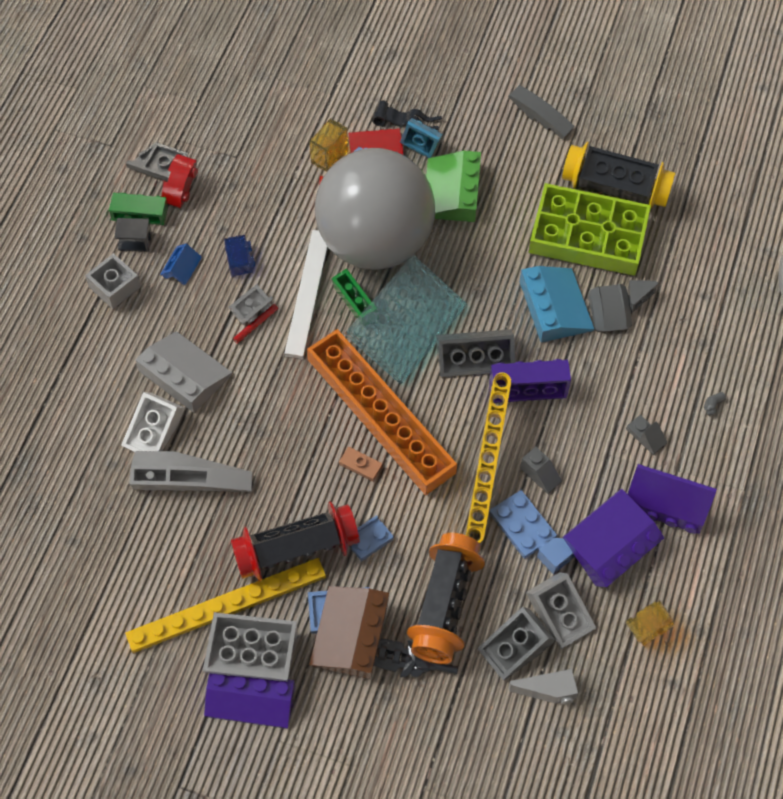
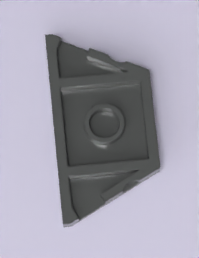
(155, 160)

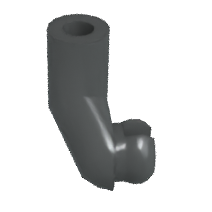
(711, 402)

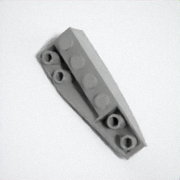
(185, 473)

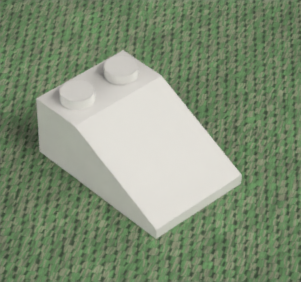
(152, 423)

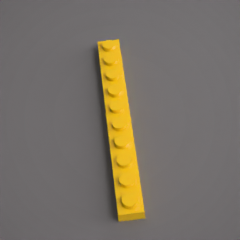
(228, 603)

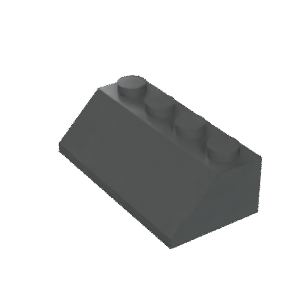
(474, 352)

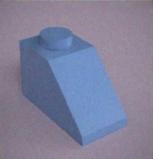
(555, 554)

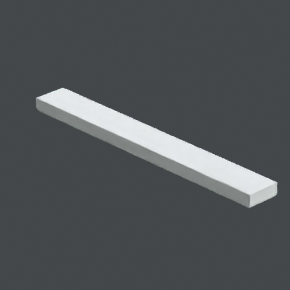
(306, 297)

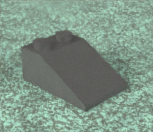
(516, 643)

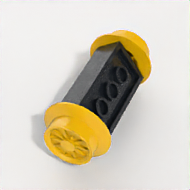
(618, 175)

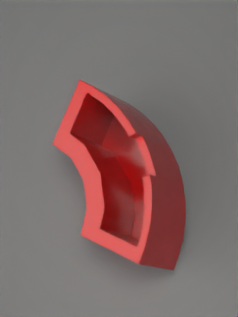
(182, 173)

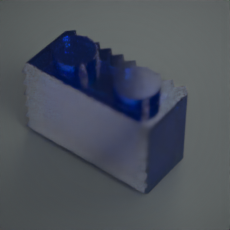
(238, 255)

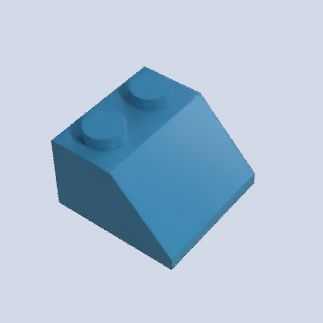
(420, 138)

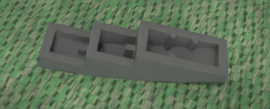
(542, 111)

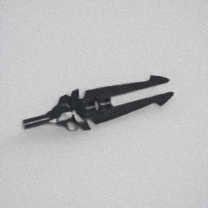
(409, 662)

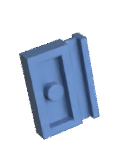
(372, 537)

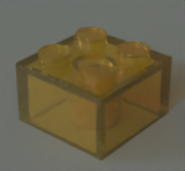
(329, 145)

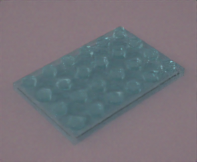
(405, 319)

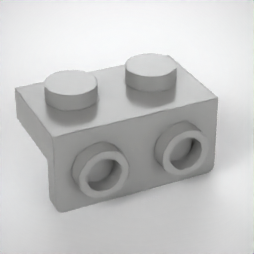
(249, 304)

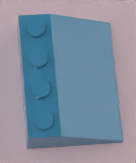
(555, 302)

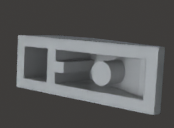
(549, 687)

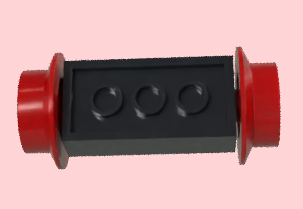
(295, 540)

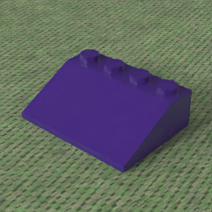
(671, 498)
(613, 538)

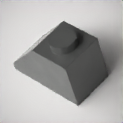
(540, 470)

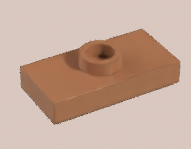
(360, 464)

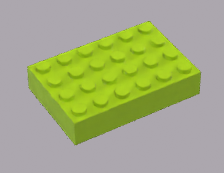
(589, 229)

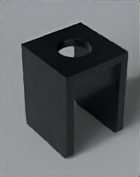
(133, 234)

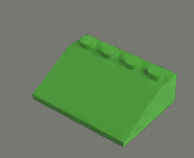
(455, 184)

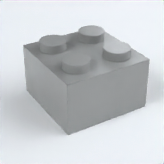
(113, 281)

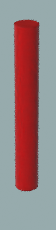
(254, 324)

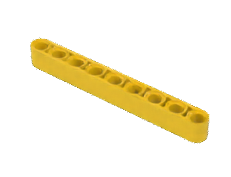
(488, 449)

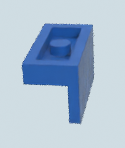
(181, 264)

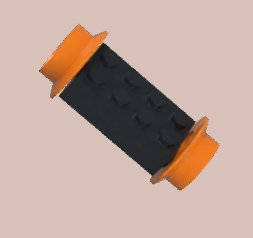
(436, 633)

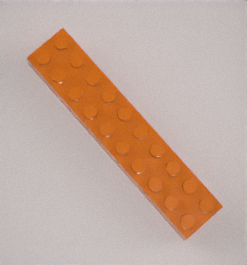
(382, 412)

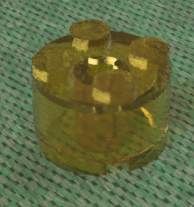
(649, 622)

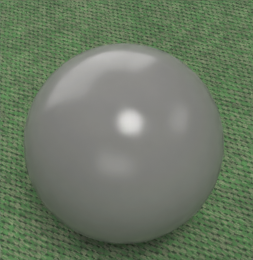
(374, 208)

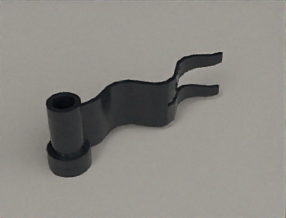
(399, 118)

